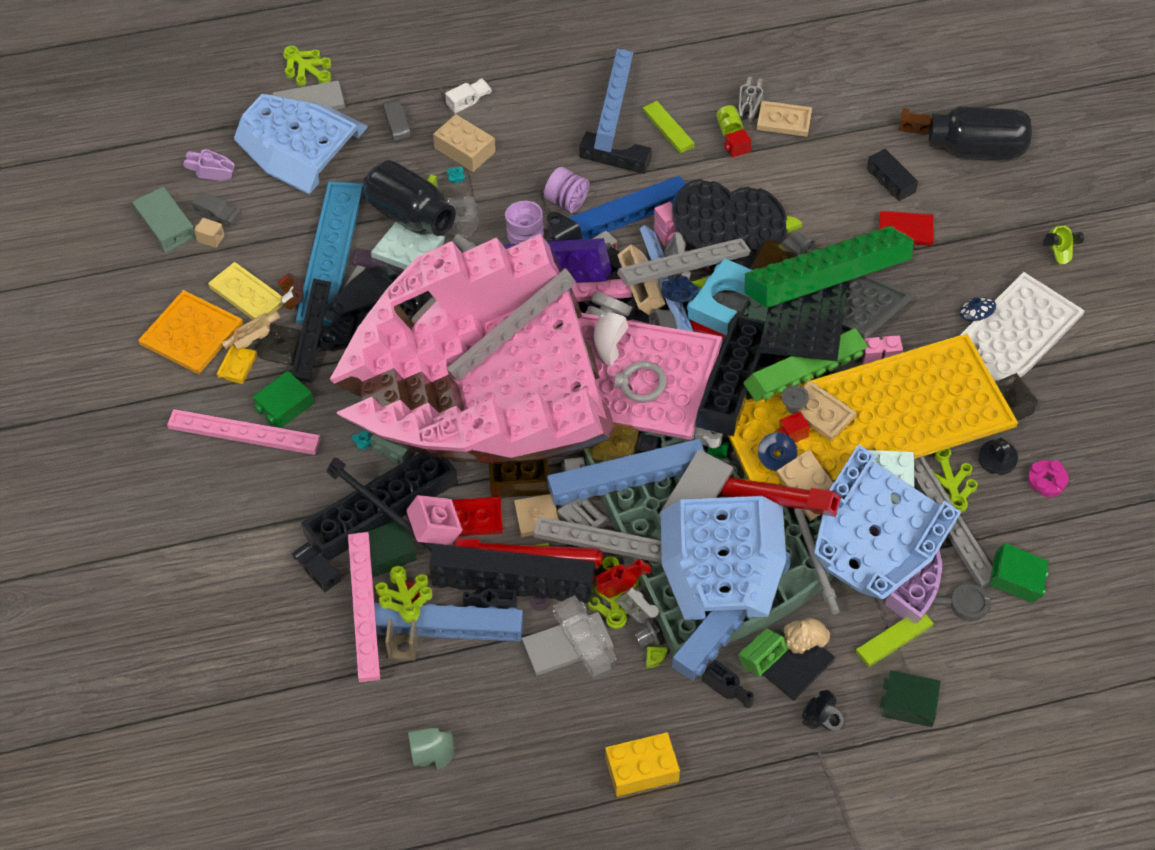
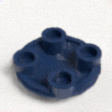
(679, 289)

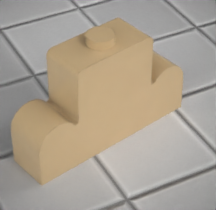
(648, 293)

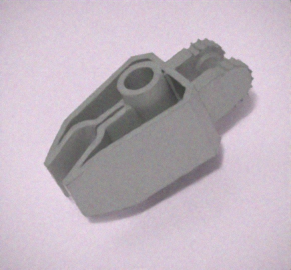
(750, 98)

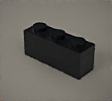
(892, 175)

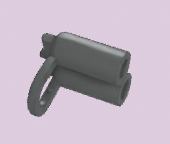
(800, 243)

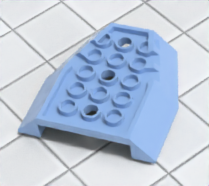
(289, 153)
(907, 530)
(751, 569)

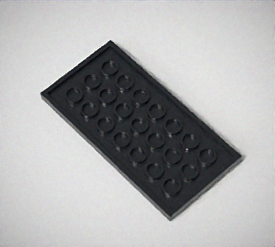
(806, 325)

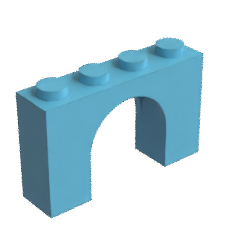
(705, 309)

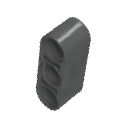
(396, 121)

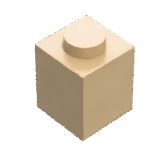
(209, 232)

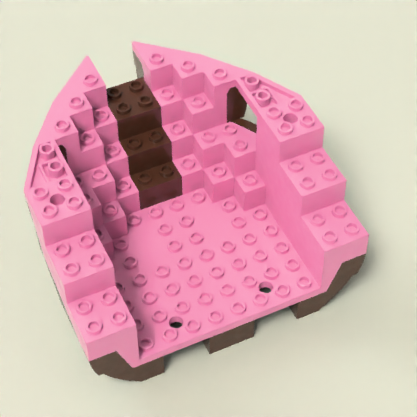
(507, 407)

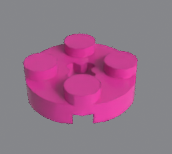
(1048, 468)

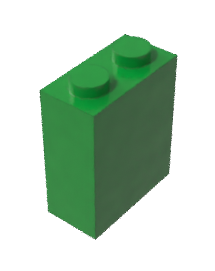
(283, 400)
(1019, 573)

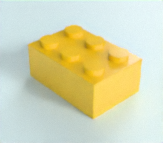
(642, 764)

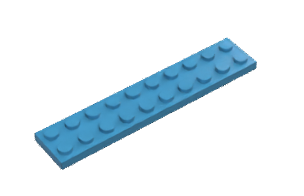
(332, 241)

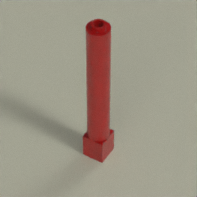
(815, 500)
(577, 553)

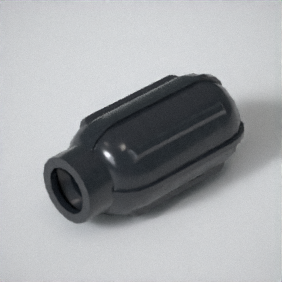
(981, 132)
(408, 199)

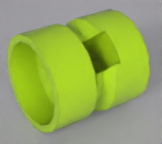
(729, 119)

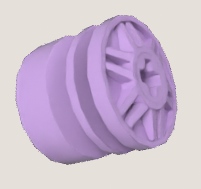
(566, 189)
(523, 221)

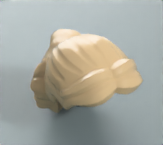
(805, 635)

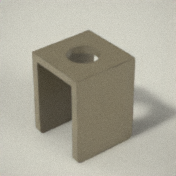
(393, 640)

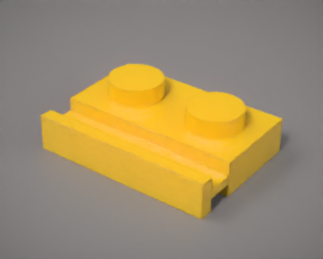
(237, 364)

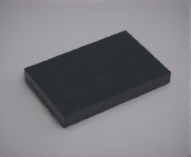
(797, 671)

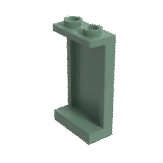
(164, 219)

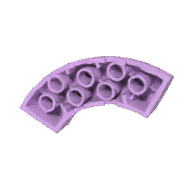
(918, 592)

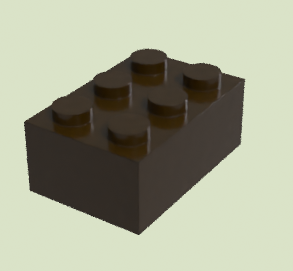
(519, 479)

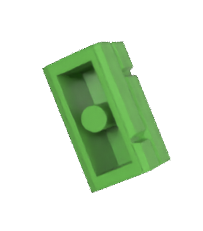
(762, 652)

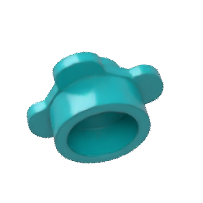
(456, 175)
(362, 444)

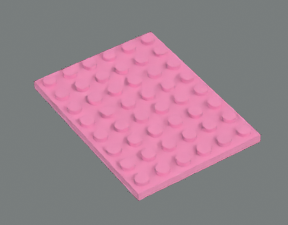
(684, 358)

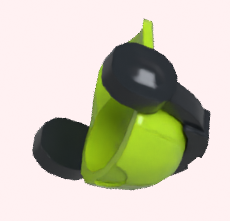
(1061, 242)

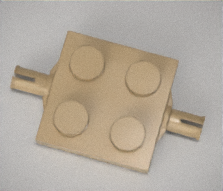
(250, 331)

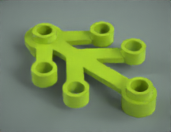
(292, 54)
(952, 483)
(408, 610)
(615, 612)

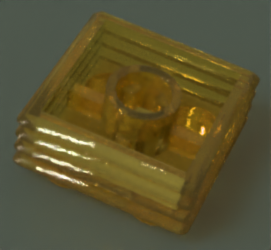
(625, 439)

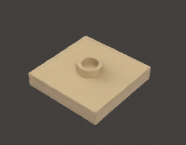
(529, 510)

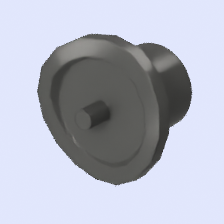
(795, 398)
(648, 634)

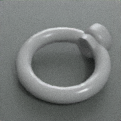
(622, 381)

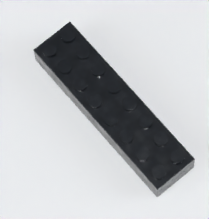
(726, 392)
(396, 488)
(526, 573)

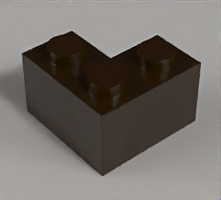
(772, 253)

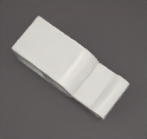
(466, 95)

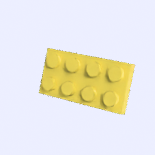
(246, 292)

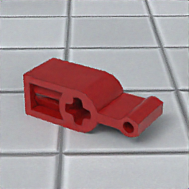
(621, 578)

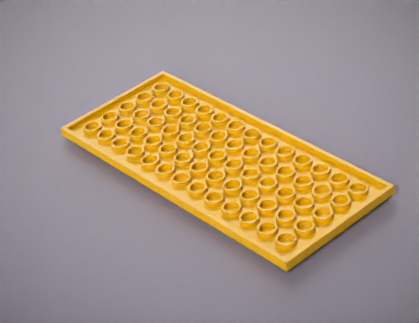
(901, 404)

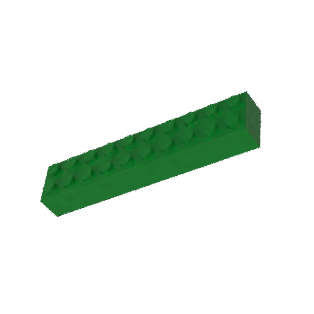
(828, 266)

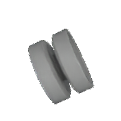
(607, 305)

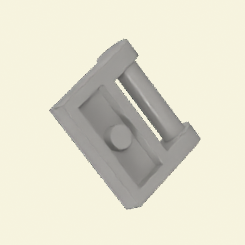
(574, 514)
(632, 601)

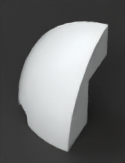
(607, 334)

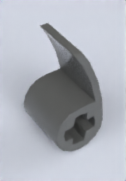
(662, 318)

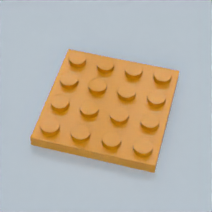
(190, 332)

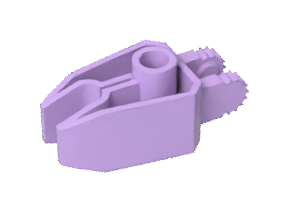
(209, 165)

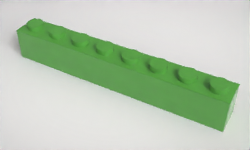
(794, 370)

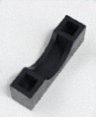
(633, 159)

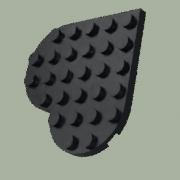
(712, 215)

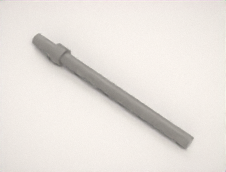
(828, 592)

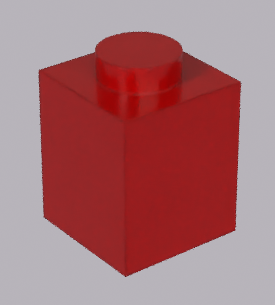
(737, 143)
(794, 426)

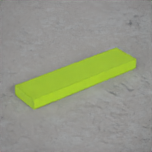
(668, 127)
(892, 639)

